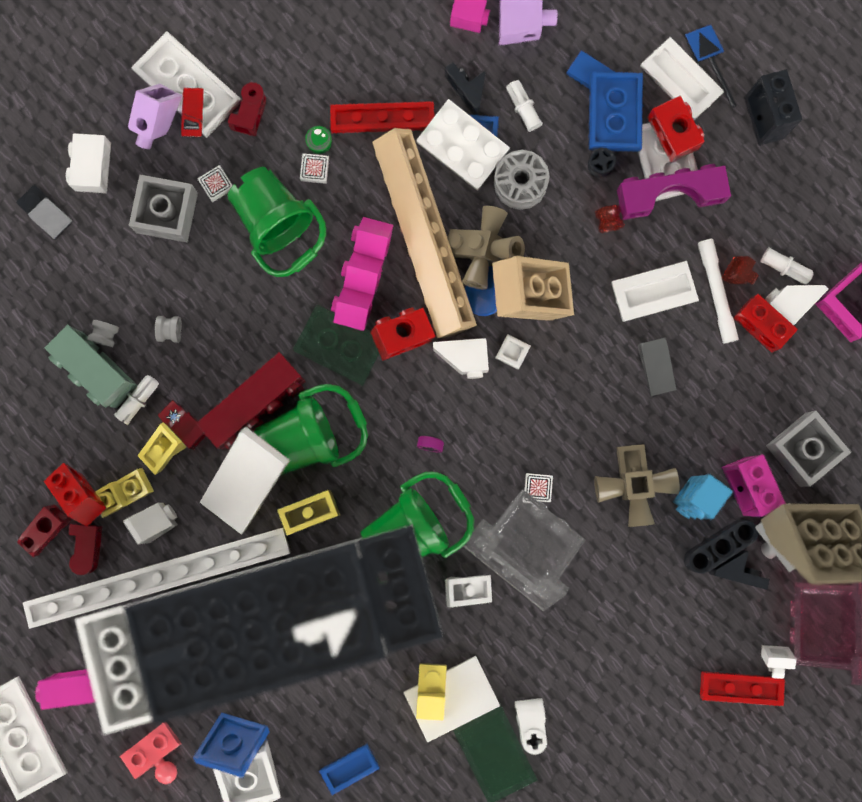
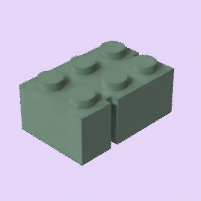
(95, 372)

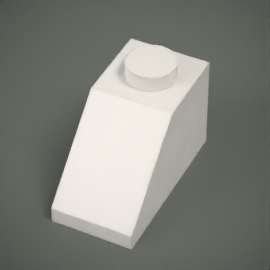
(795, 300)
(465, 356)
(151, 523)

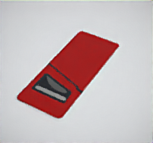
(192, 112)

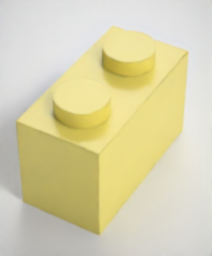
(308, 512)

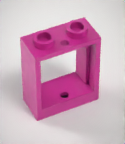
(837, 312)
(759, 491)
(65, 690)

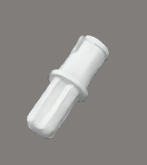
(523, 105)
(787, 266)
(136, 399)

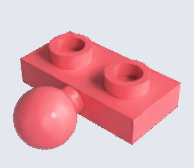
(151, 752)

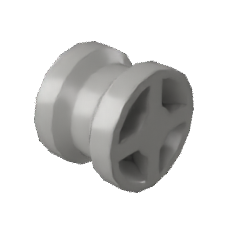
(168, 329)
(103, 333)

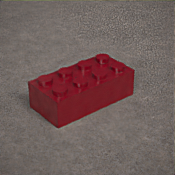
(252, 402)

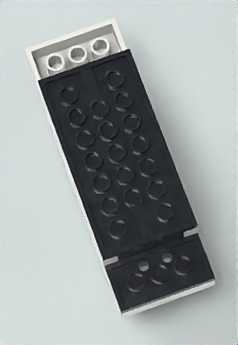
(238, 630)

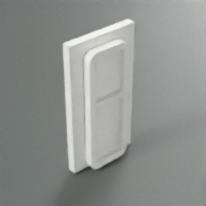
(681, 76)
(654, 291)

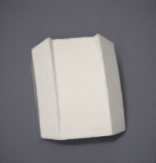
(258, 783)

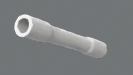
(725, 319)

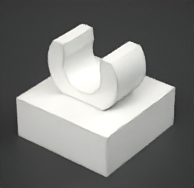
(778, 659)

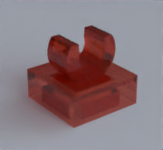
(740, 271)

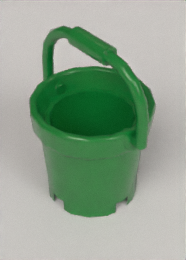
(274, 218)
(305, 433)
(414, 510)

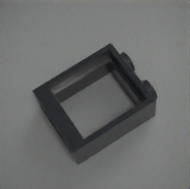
(778, 117)

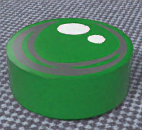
(318, 139)

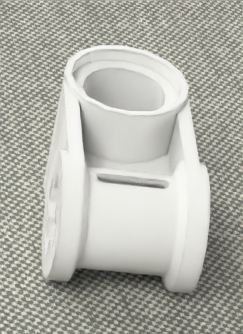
(531, 721)

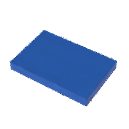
(615, 111)

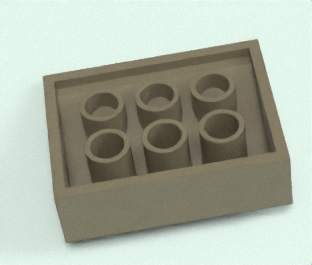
(819, 540)

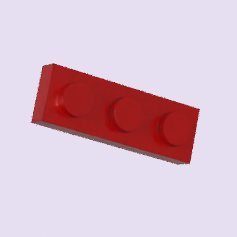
(742, 688)

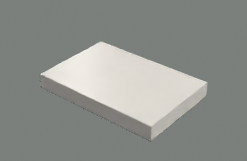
(655, 159)
(466, 698)

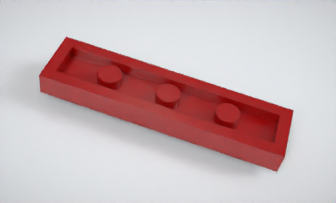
(380, 116)

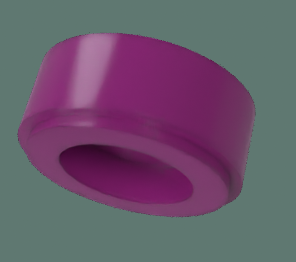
(430, 444)

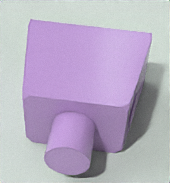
(523, 20)
(153, 113)

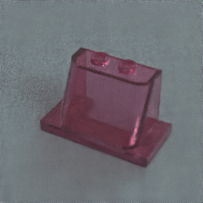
(828, 626)

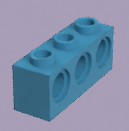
(701, 497)

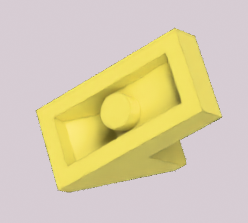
(160, 448)
(431, 691)

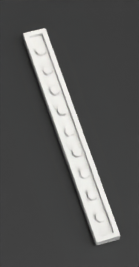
(156, 578)

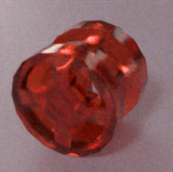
(609, 218)

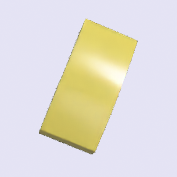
(124, 491)

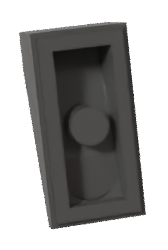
(657, 366)

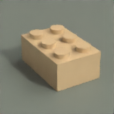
(532, 288)

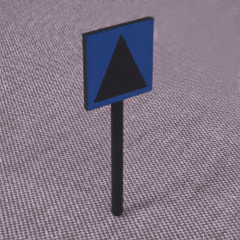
(704, 46)

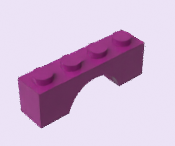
(704, 186)

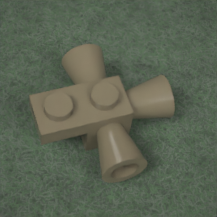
(484, 246)
(636, 484)

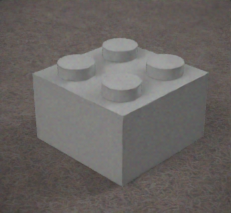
(163, 208)
(808, 449)

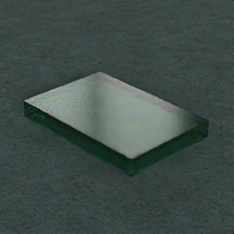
(337, 346)
(495, 755)

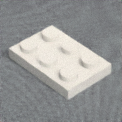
(462, 144)

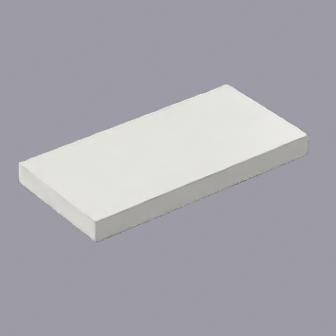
(177, 69)
(244, 480)
(25, 746)

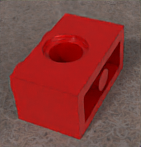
(673, 142)
(391, 343)

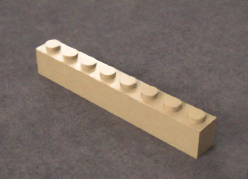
(424, 233)

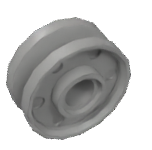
(521, 164)

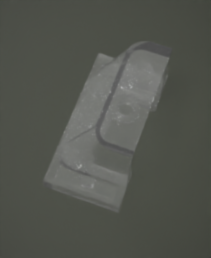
(528, 549)

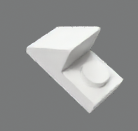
(468, 590)
(334, 625)

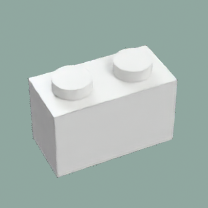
(88, 163)

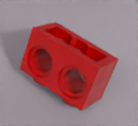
(765, 323)
(75, 494)

